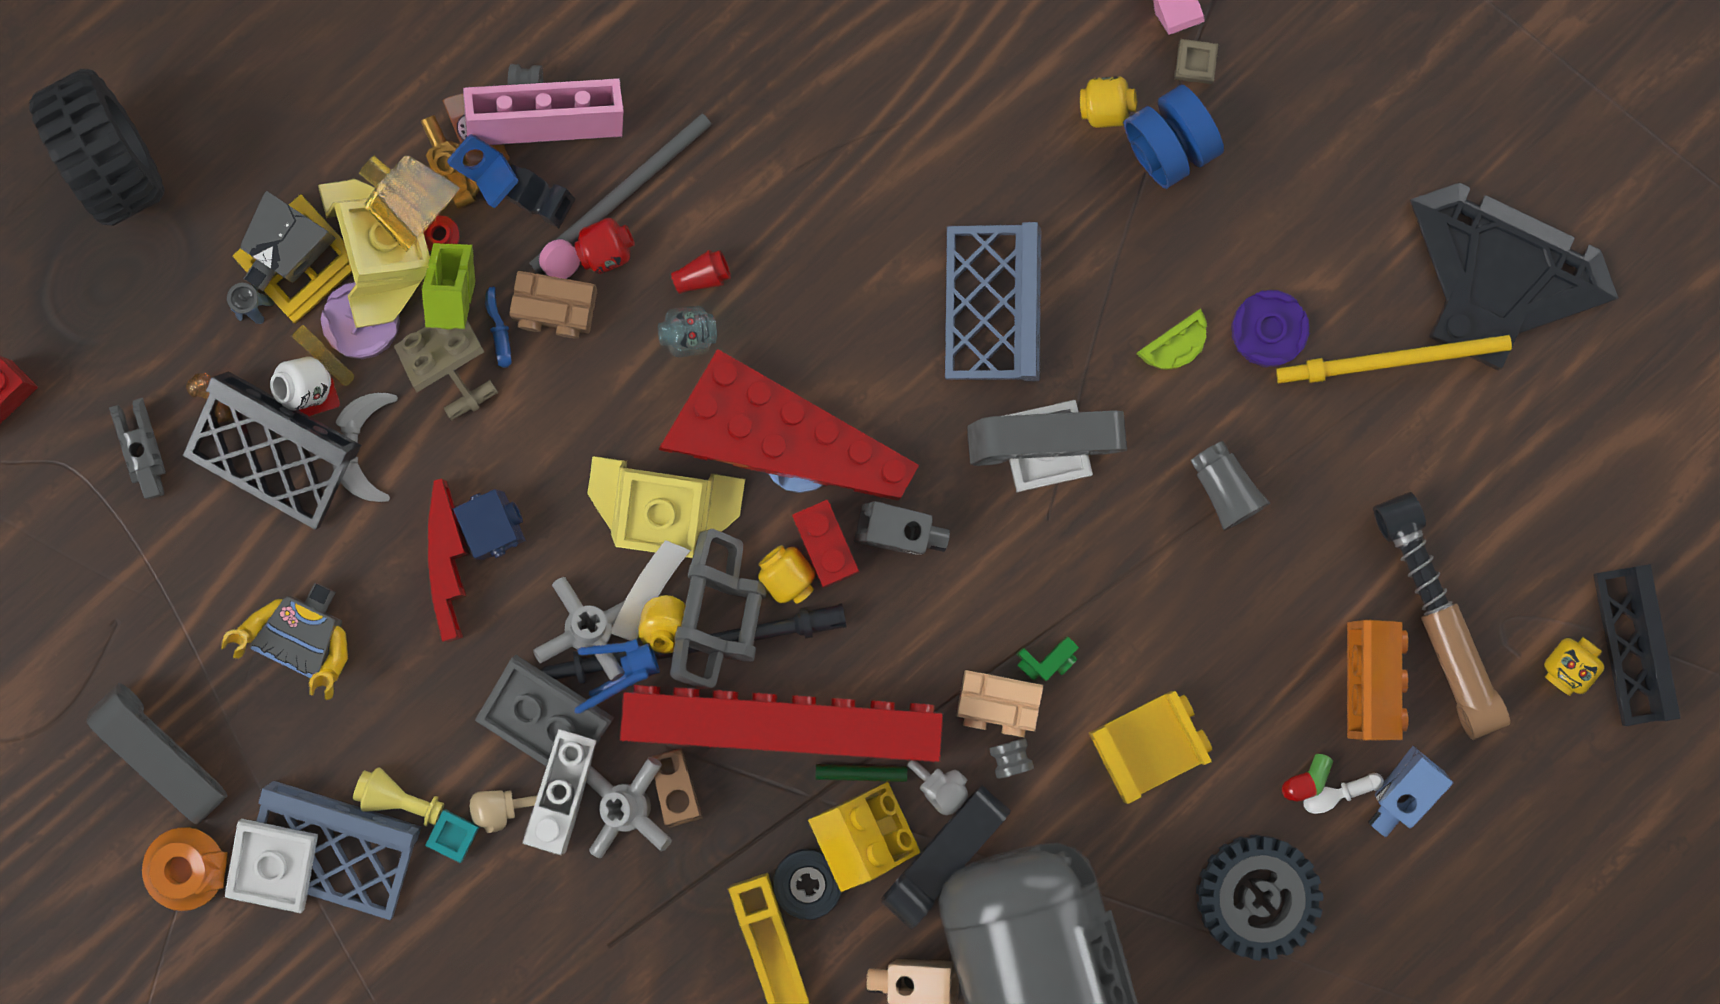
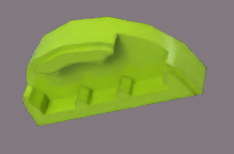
(1178, 344)

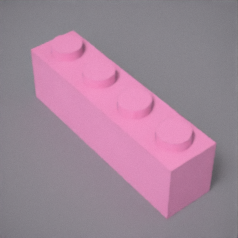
(544, 111)

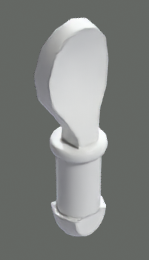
(1331, 796)

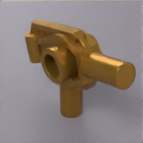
(438, 162)

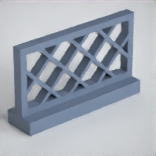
(1027, 302)
(349, 821)

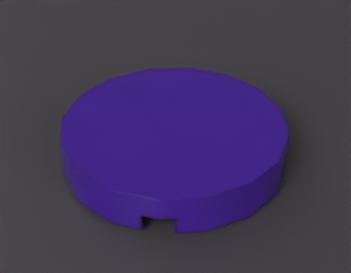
(1270, 328)

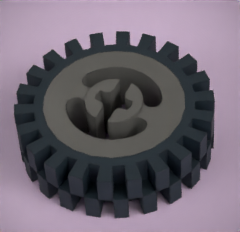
(1288, 871)

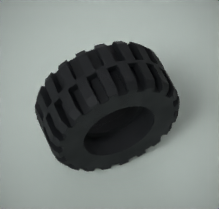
(96, 147)

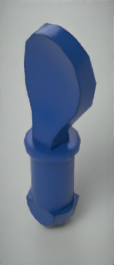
(500, 332)

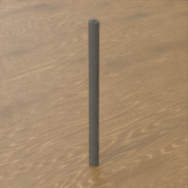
(634, 181)

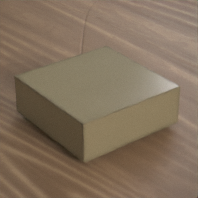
(1196, 61)

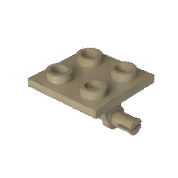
(439, 352)

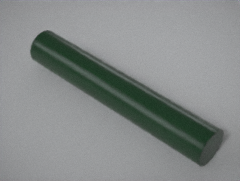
(861, 773)

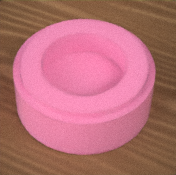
(559, 259)

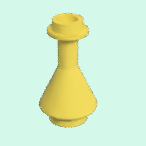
(380, 792)

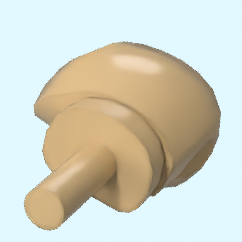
(493, 808)

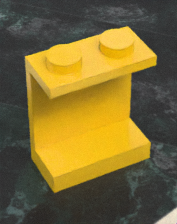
(1151, 745)

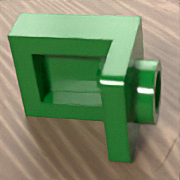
(1058, 660)

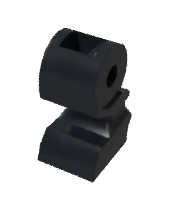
(539, 198)

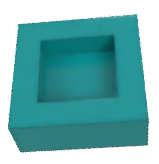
(452, 836)

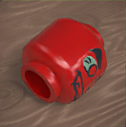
(604, 245)

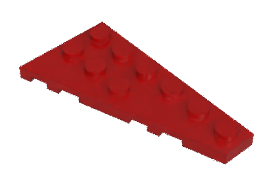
(769, 429)

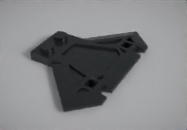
(1503, 270)

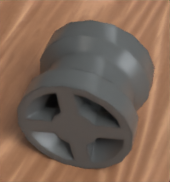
(519, 75)
(1011, 758)

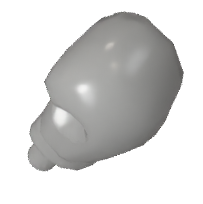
(944, 791)

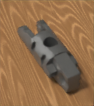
(149, 466)

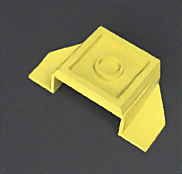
(380, 267)
(658, 507)

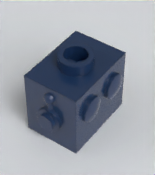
(490, 524)

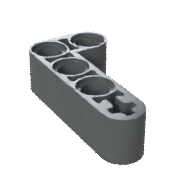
(1045, 435)
(154, 755)

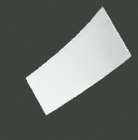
(647, 587)

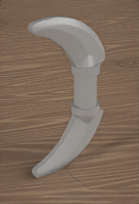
(351, 421)

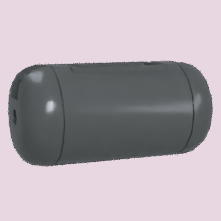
(1033, 931)

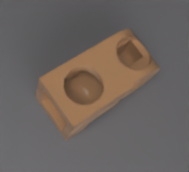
(676, 789)

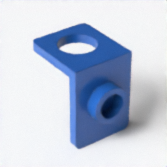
(491, 175)

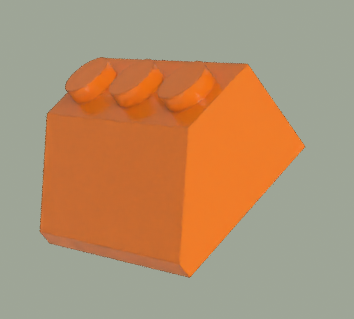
(1376, 680)

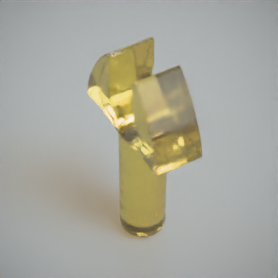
(315, 347)

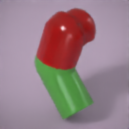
(1308, 783)

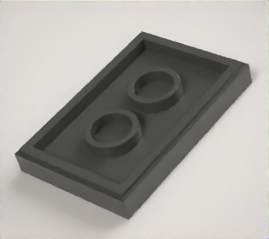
(531, 708)

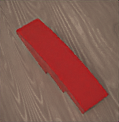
(445, 545)

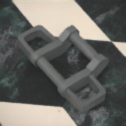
(728, 583)

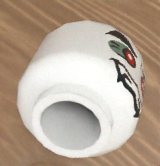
(300, 383)

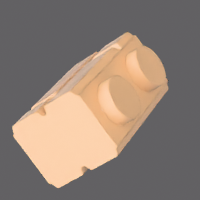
(999, 702)

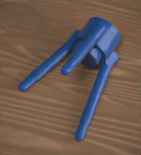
(637, 666)

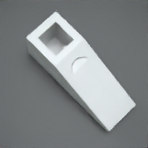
(560, 793)

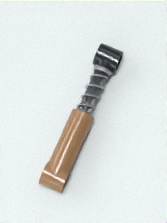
(1478, 704)

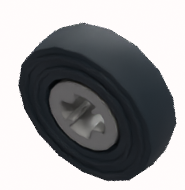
(795, 900)

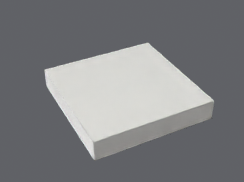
(1046, 471)
(271, 865)

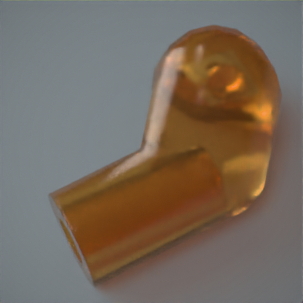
(197, 387)

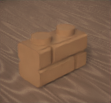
(553, 303)

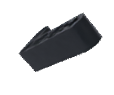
(946, 853)

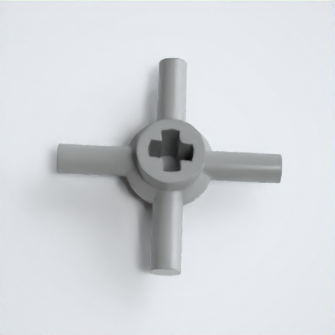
(574, 636)
(626, 808)

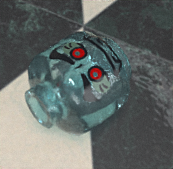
(687, 331)

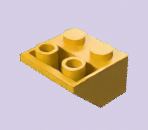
(864, 837)

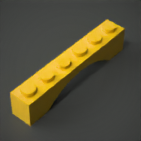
(768, 940)

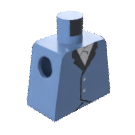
(1412, 776)

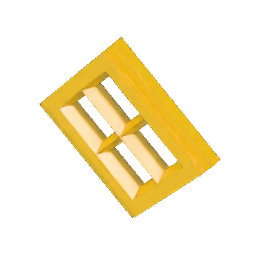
(320, 284)

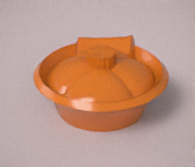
(184, 869)

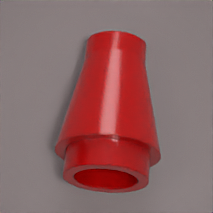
(703, 272)

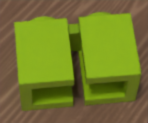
(448, 286)

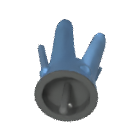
(245, 299)

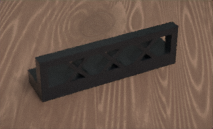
(1651, 645)

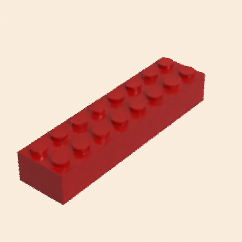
(781, 726)

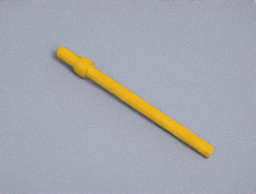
(1316, 370)

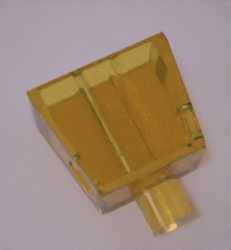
(406, 197)

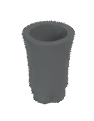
(1228, 486)

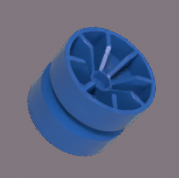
(1174, 136)

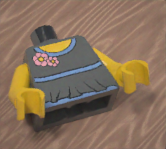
(297, 637)

